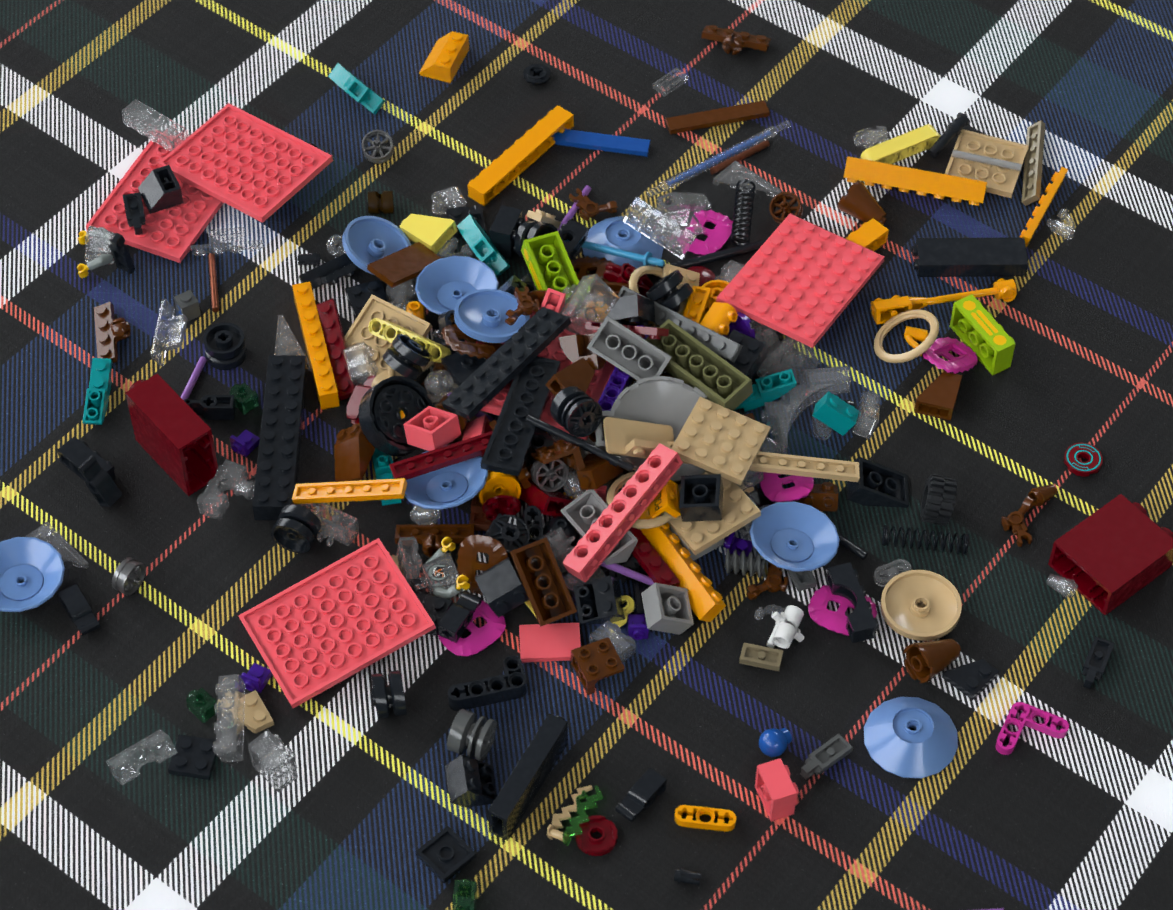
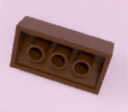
(543, 582)

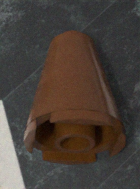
(861, 204)
(929, 658)

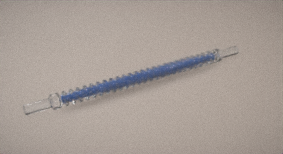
(719, 158)

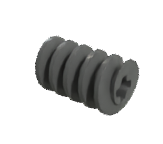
(744, 563)

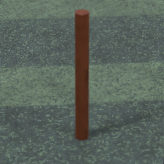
(740, 156)
(213, 282)

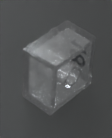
(273, 760)

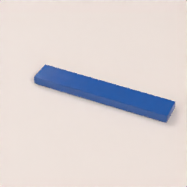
(602, 142)

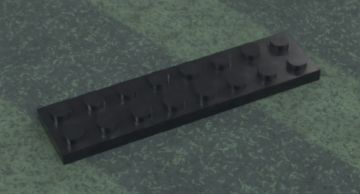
(506, 363)
(511, 434)

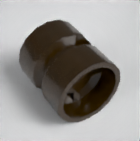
(380, 202)

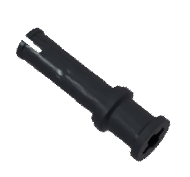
(953, 129)

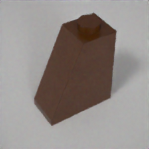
(577, 374)
(940, 396)
(596, 472)

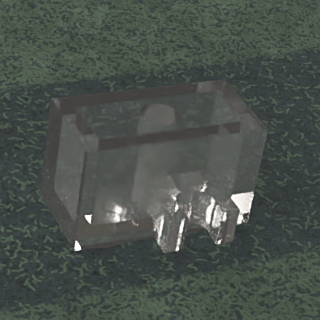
(336, 525)
(560, 546)

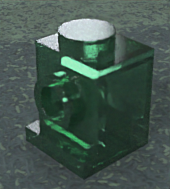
(242, 395)
(201, 704)
(464, 895)

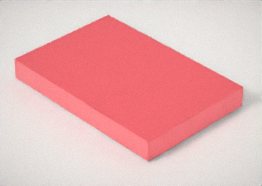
(548, 642)

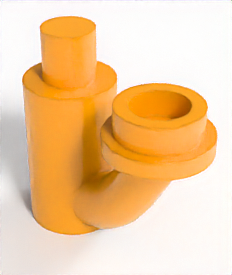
(915, 334)

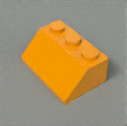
(446, 57)

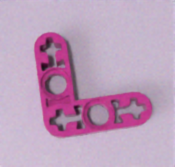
(1027, 719)

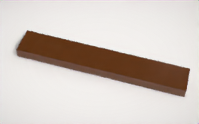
(717, 117)

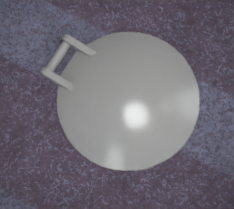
(659, 402)

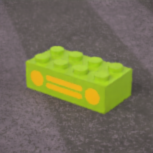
(549, 262)
(982, 334)

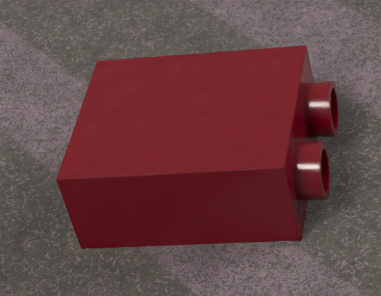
(172, 433)
(1113, 553)

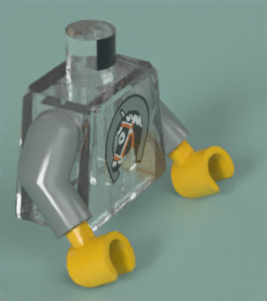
(96, 249)
(441, 575)

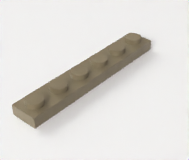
(1033, 163)

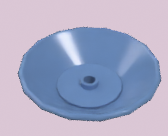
(619, 235)
(449, 279)
(448, 485)
(794, 536)
(33, 564)
(908, 751)

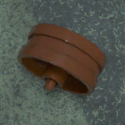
(785, 207)

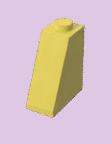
(428, 230)

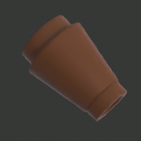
(1042, 494)

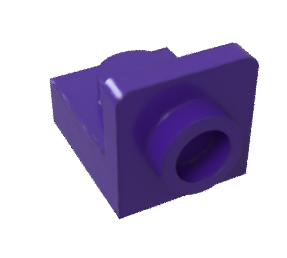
(244, 443)
(739, 544)
(637, 626)
(256, 678)

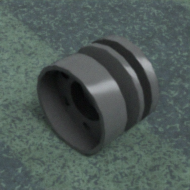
(471, 735)

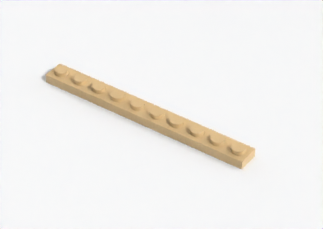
(803, 466)

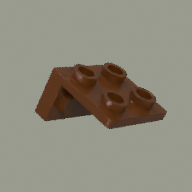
(563, 450)
(595, 662)

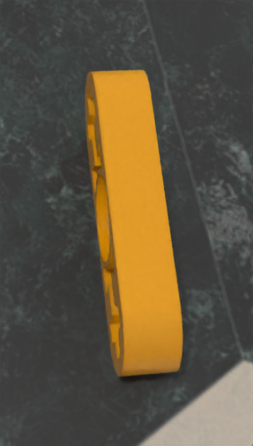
(712, 812)

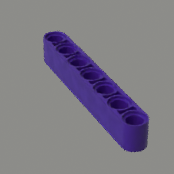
(616, 384)

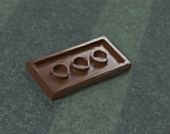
(403, 264)

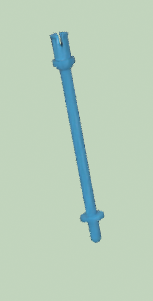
(647, 259)

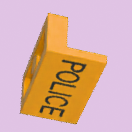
(667, 500)

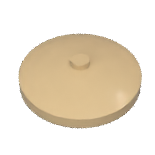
(920, 605)

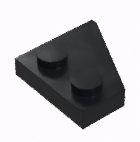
(971, 678)

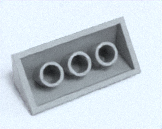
(628, 350)
(585, 511)

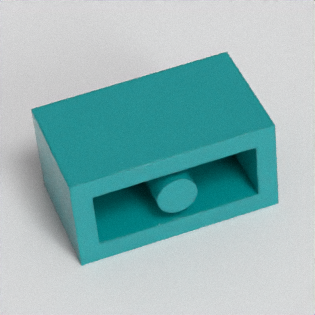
(835, 413)

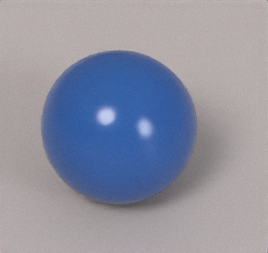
(774, 741)

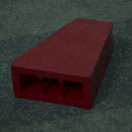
(548, 502)

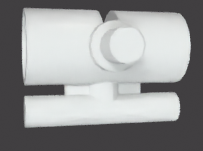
(786, 627)

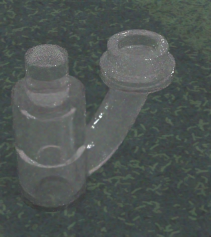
(1066, 231)
(450, 247)

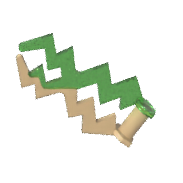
(578, 807)

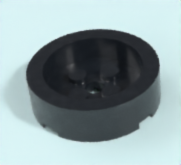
(380, 417)

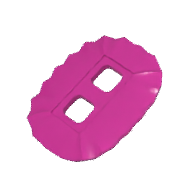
(716, 237)
(942, 346)
(773, 490)
(829, 619)
(480, 637)

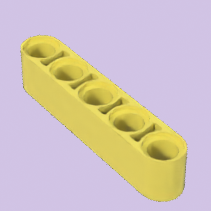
(903, 145)
(387, 333)

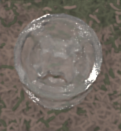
(244, 488)

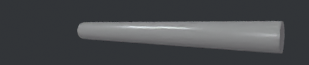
(987, 160)

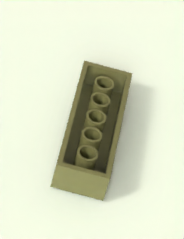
(702, 368)

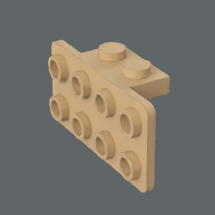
(634, 437)

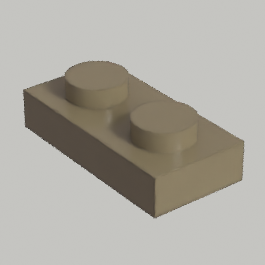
(761, 656)

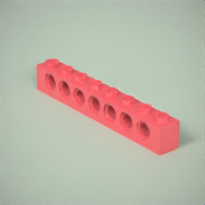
(622, 512)

